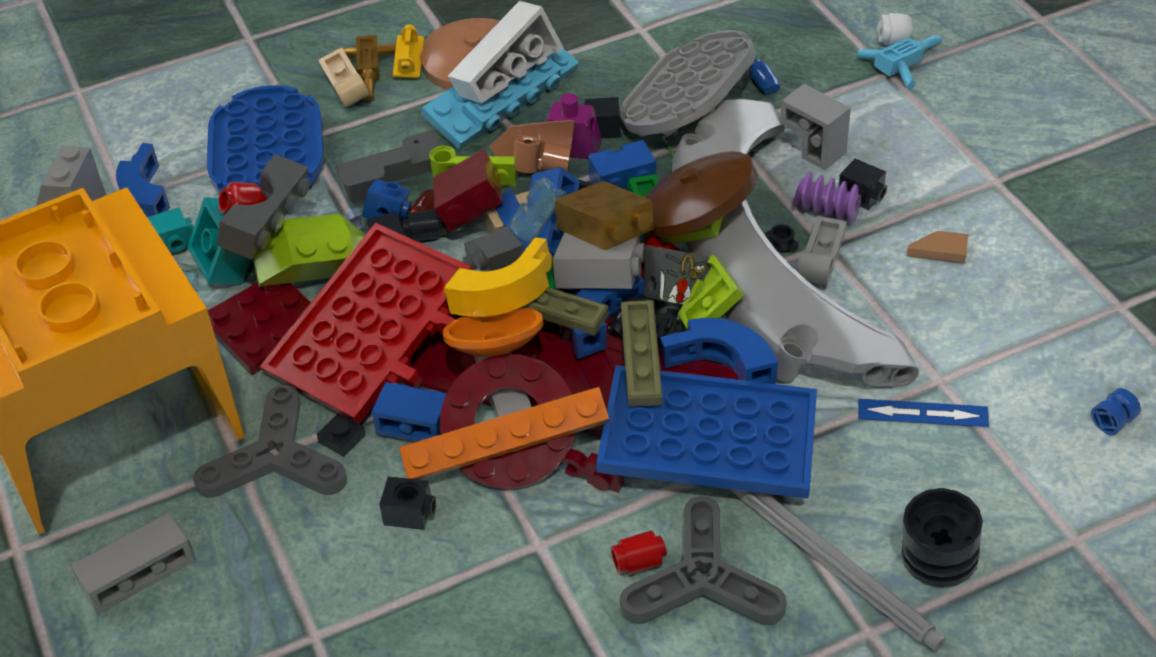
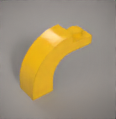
(501, 290)

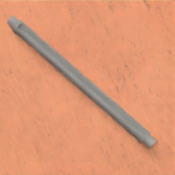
(844, 568)

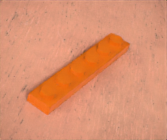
(504, 434)

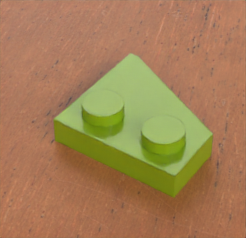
(713, 295)

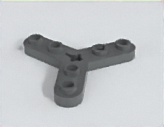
(255, 460)
(724, 584)

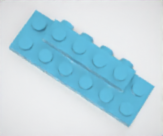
(466, 120)

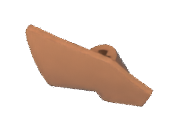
(537, 145)

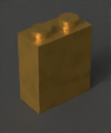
(604, 215)

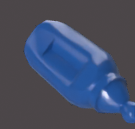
(764, 77)

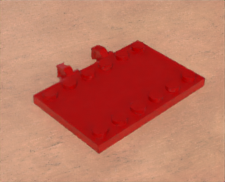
(366, 323)

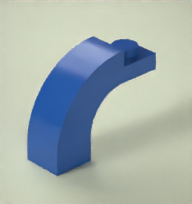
(722, 342)

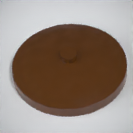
(701, 192)

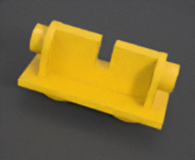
(407, 53)

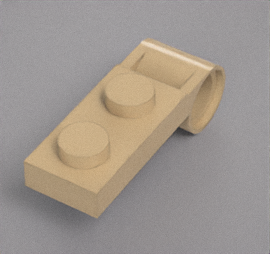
(344, 77)

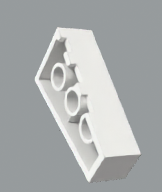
(506, 52)

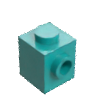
(173, 229)

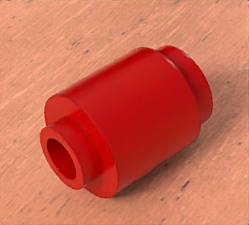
(638, 553)

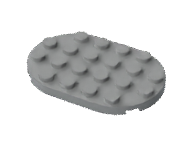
(687, 83)

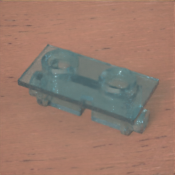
(529, 221)

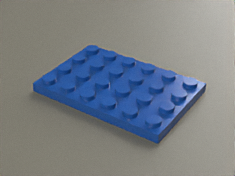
(713, 434)

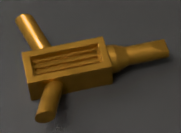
(368, 59)

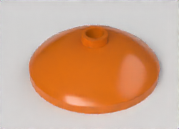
(493, 334)

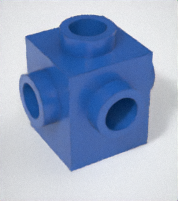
(385, 199)

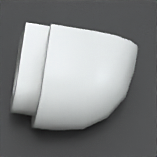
(894, 28)

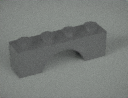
(249, 227)

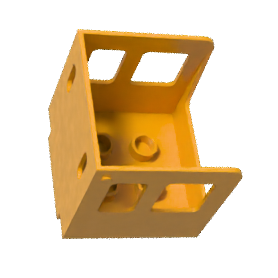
(90, 317)

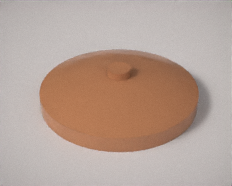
(450, 45)

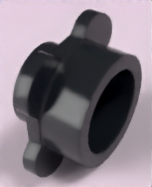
(782, 238)

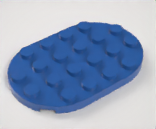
(258, 126)

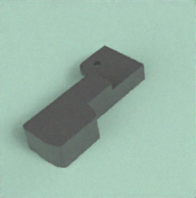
(392, 165)

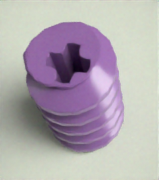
(828, 198)

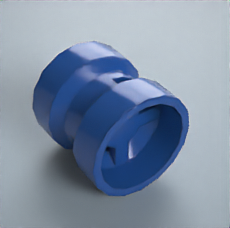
(1115, 411)

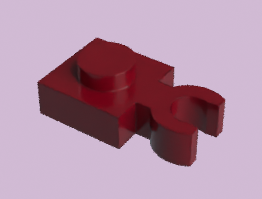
(584, 466)

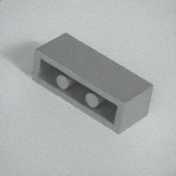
(133, 563)

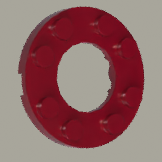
(498, 373)

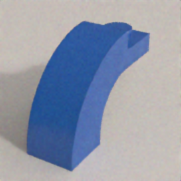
(137, 177)
(587, 344)

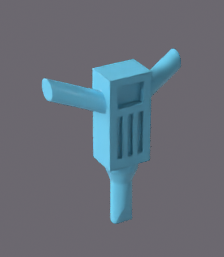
(900, 57)

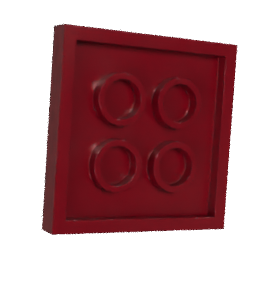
(256, 321)

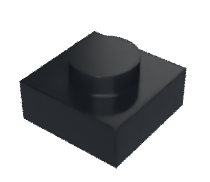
(341, 434)

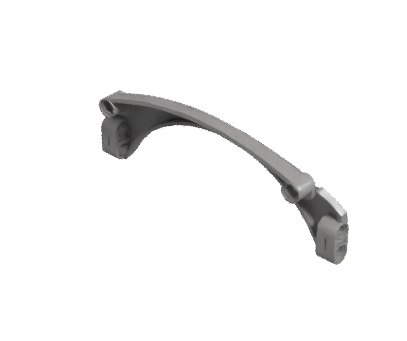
(777, 300)

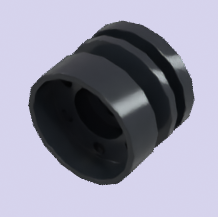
(941, 537)

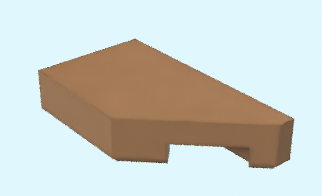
(940, 246)

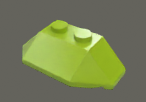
(306, 249)

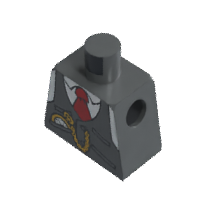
(672, 275)

